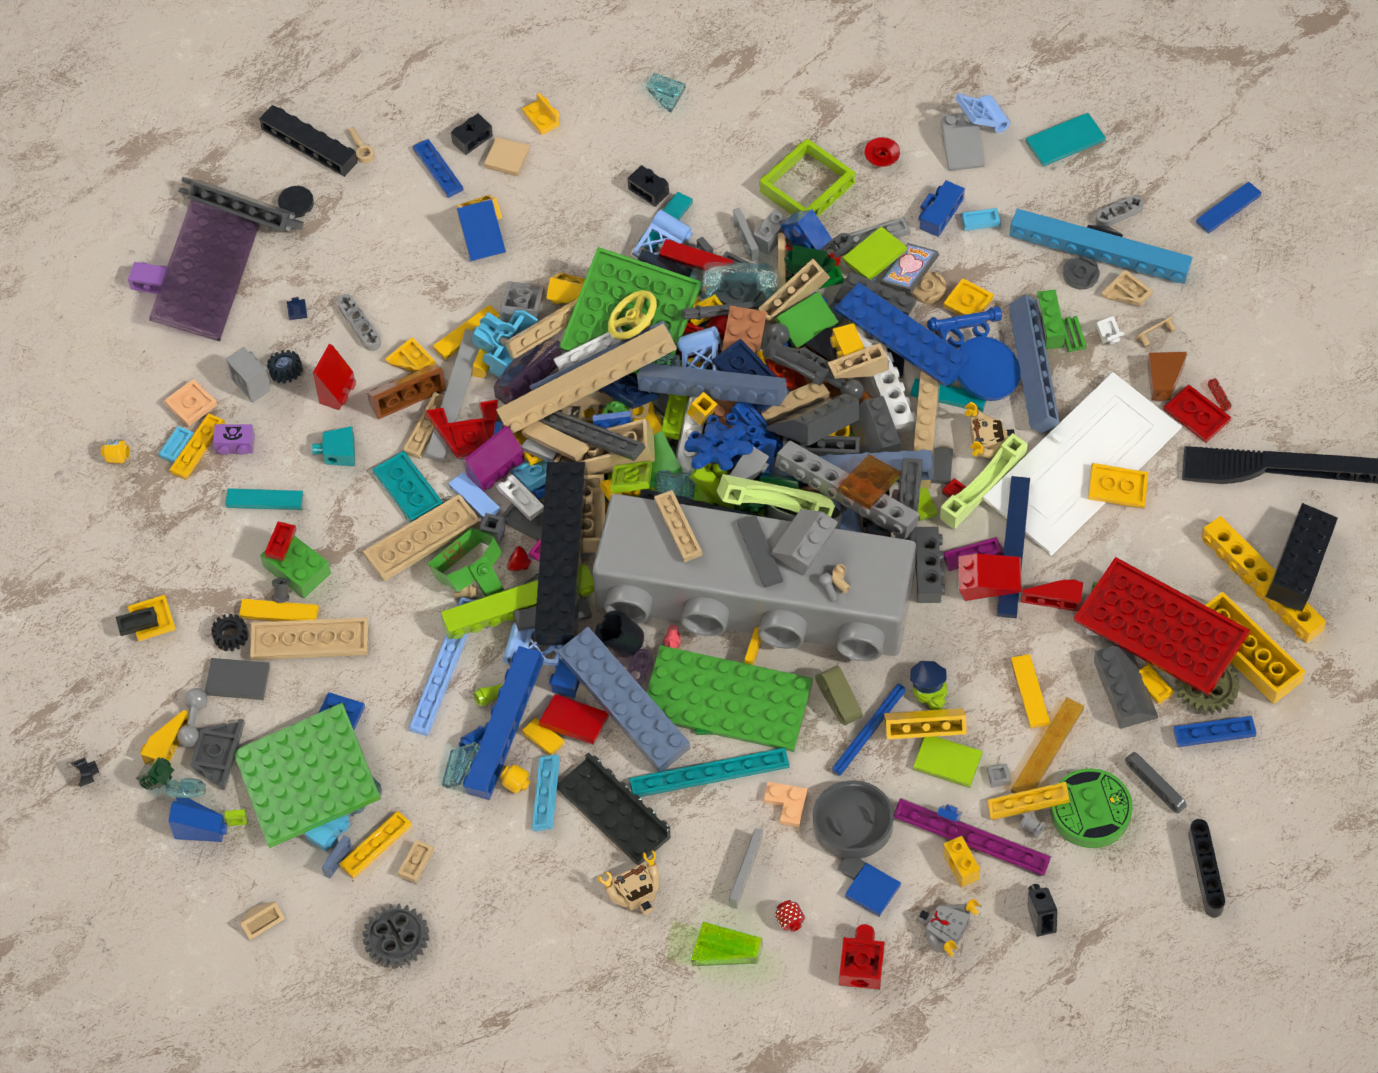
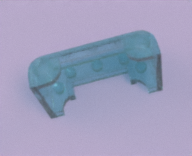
(760, 273)

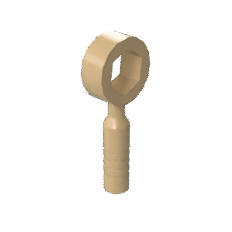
(361, 148)

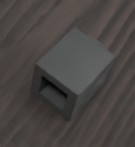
(493, 526)

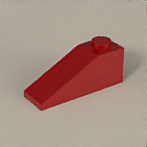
(1058, 594)

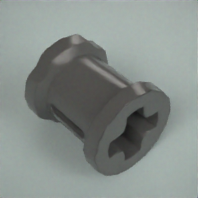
(280, 590)

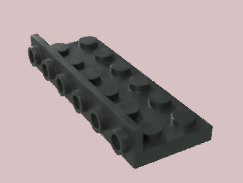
(614, 809)

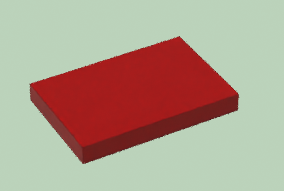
(1197, 413)
(574, 719)

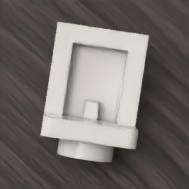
(1109, 330)

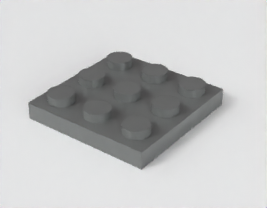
(736, 291)

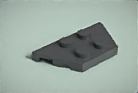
(216, 751)

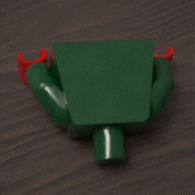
(799, 256)

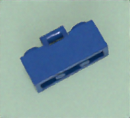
(945, 204)

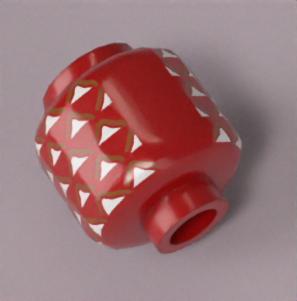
(789, 916)

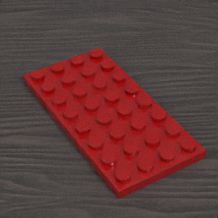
(1162, 626)

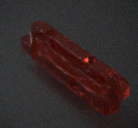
(1219, 394)

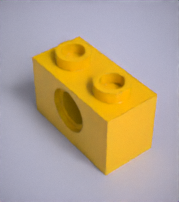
(961, 861)

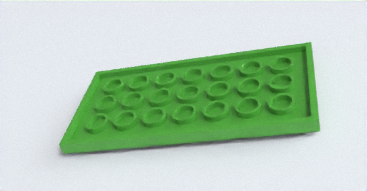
(730, 697)

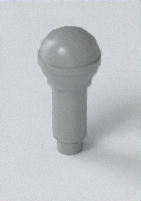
(826, 581)

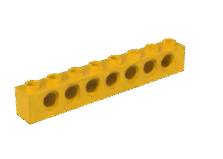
(1261, 569)

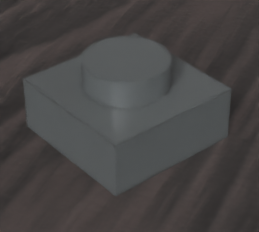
(703, 245)

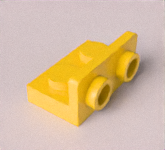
(542, 114)

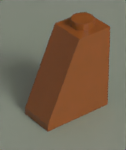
(1164, 373)

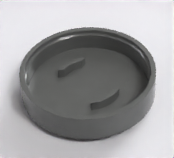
(853, 819)

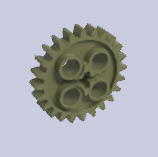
(1226, 687)

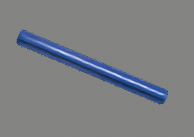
(867, 731)

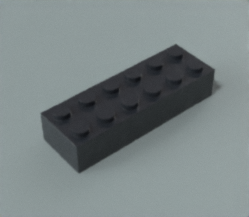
(1301, 557)

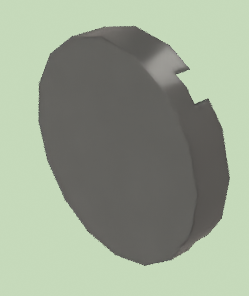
(1081, 272)

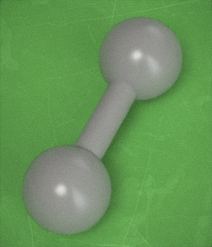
(188, 734)

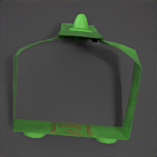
(479, 571)

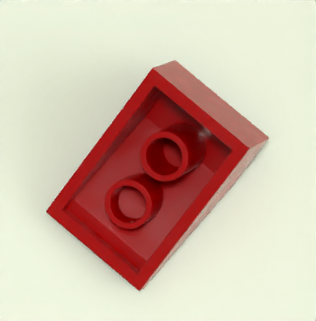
(333, 379)
(988, 576)

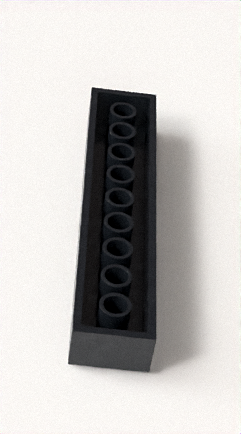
(561, 553)

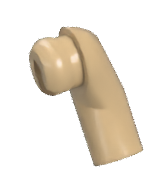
(838, 578)

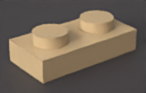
(415, 861)

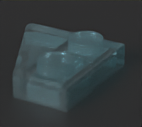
(665, 90)
(459, 763)

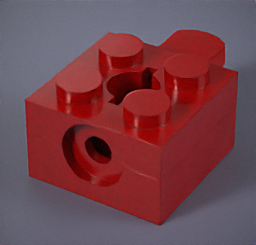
(862, 959)

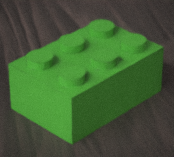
(301, 567)

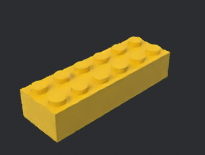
(1260, 656)

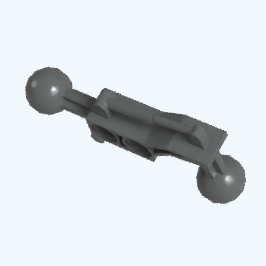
(806, 362)

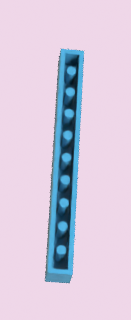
(1100, 246)

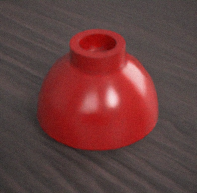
(518, 560)

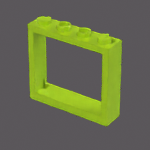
(824, 201)

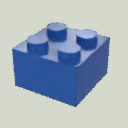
(806, 230)

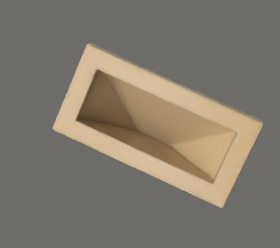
(261, 919)

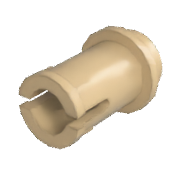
(469, 591)

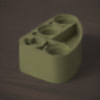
(838, 695)

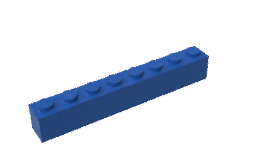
(503, 722)

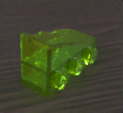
(725, 947)

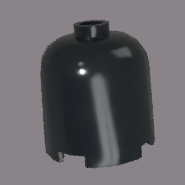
(620, 634)

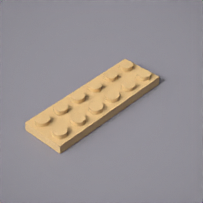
(421, 537)
(309, 638)

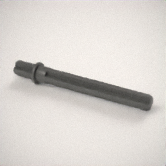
(717, 310)

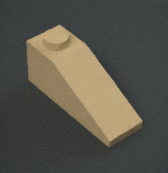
(861, 363)

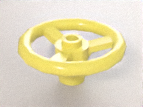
(634, 316)

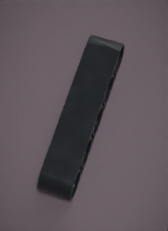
(1204, 876)

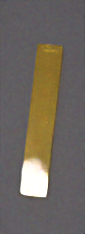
(1048, 746)

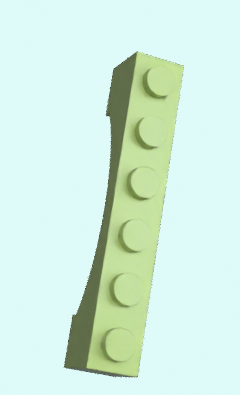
(741, 490)
(961, 505)

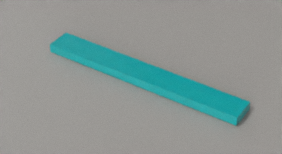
(709, 772)

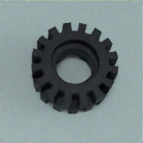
(229, 642)

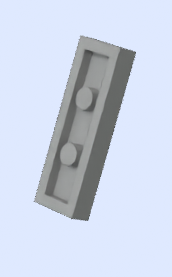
(745, 234)

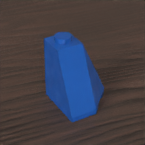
(195, 822)

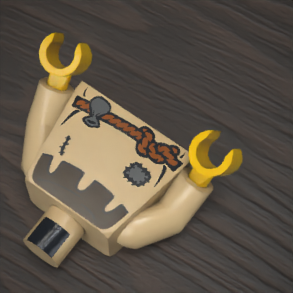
(986, 433)
(634, 887)

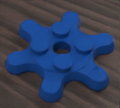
(724, 452)

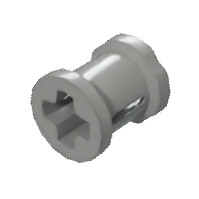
(1032, 824)

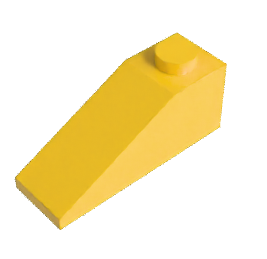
(164, 741)

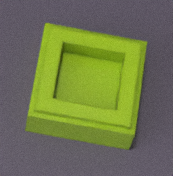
(236, 817)

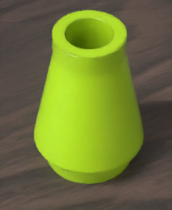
(486, 695)

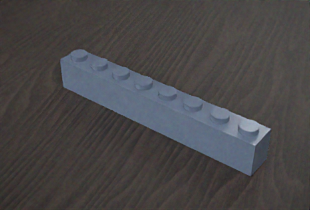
(1033, 364)
(715, 384)

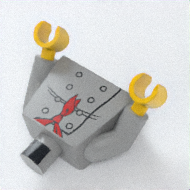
(947, 925)

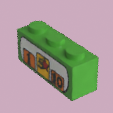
(1051, 319)

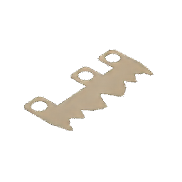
(594, 400)

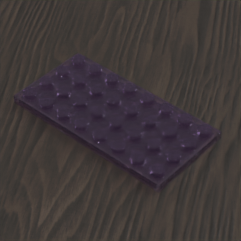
(204, 271)

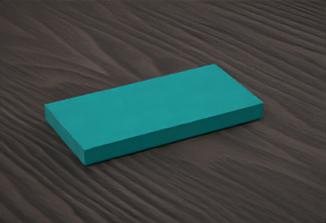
(1065, 139)
(407, 486)

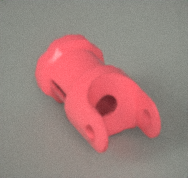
(672, 637)

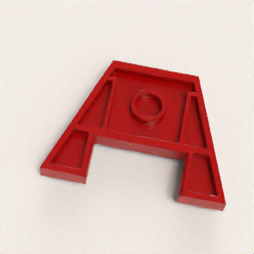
(466, 435)

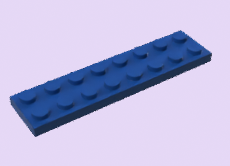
(902, 334)

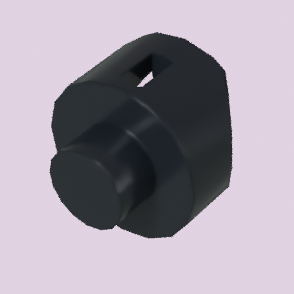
(86, 770)

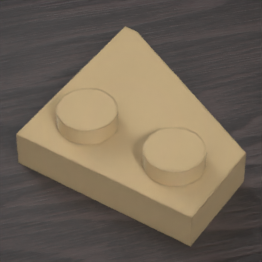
(1127, 290)

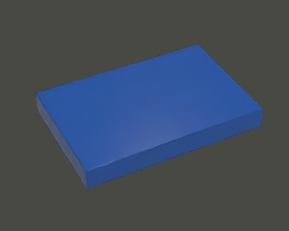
(481, 230)

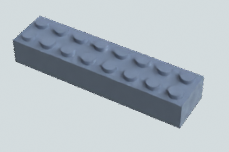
(624, 700)

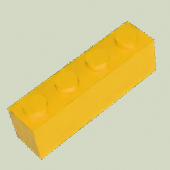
(925, 723)

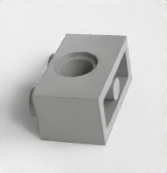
(767, 234)

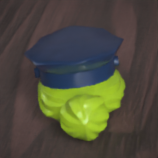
(929, 683)

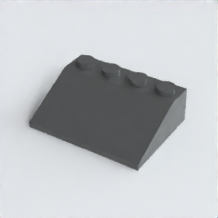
(818, 419)

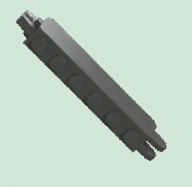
(241, 205)

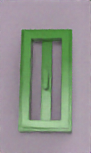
(1079, 332)

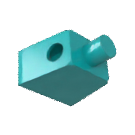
(337, 447)

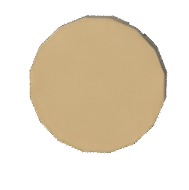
(930, 288)

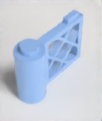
(986, 111)
(667, 227)
(698, 344)
(524, 639)

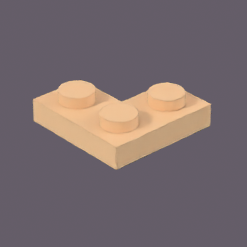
(792, 800)

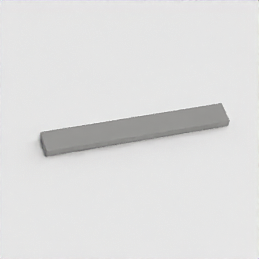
(454, 392)

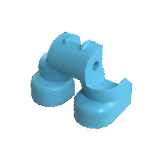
(491, 330)

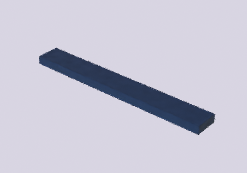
(1015, 537)

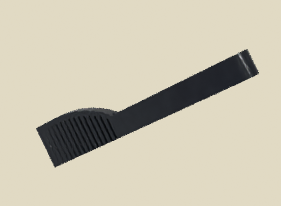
(1237, 466)

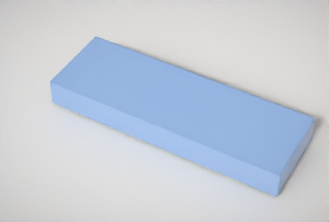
(473, 495)

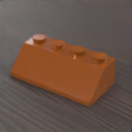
(406, 391)

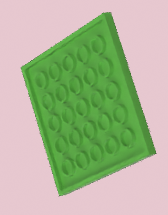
(616, 277)
(306, 775)

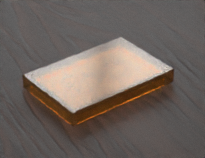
(869, 481)

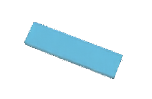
(545, 793)

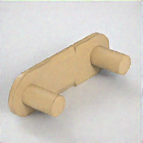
(1143, 338)

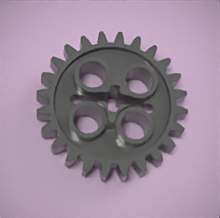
(378, 943)

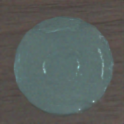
(186, 788)

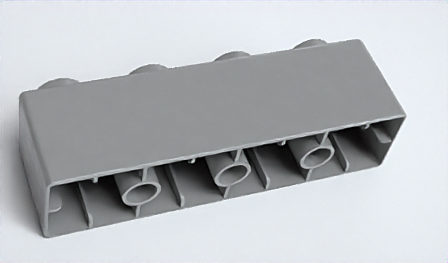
(646, 577)

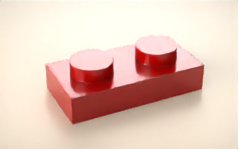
(280, 541)

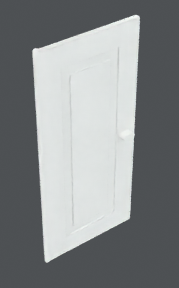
(1107, 428)

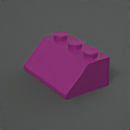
(494, 459)

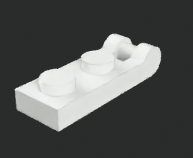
(521, 497)

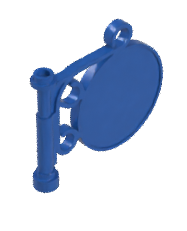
(992, 365)

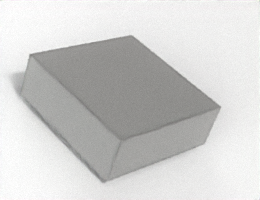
(998, 775)

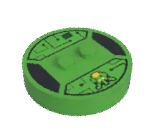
(1097, 809)

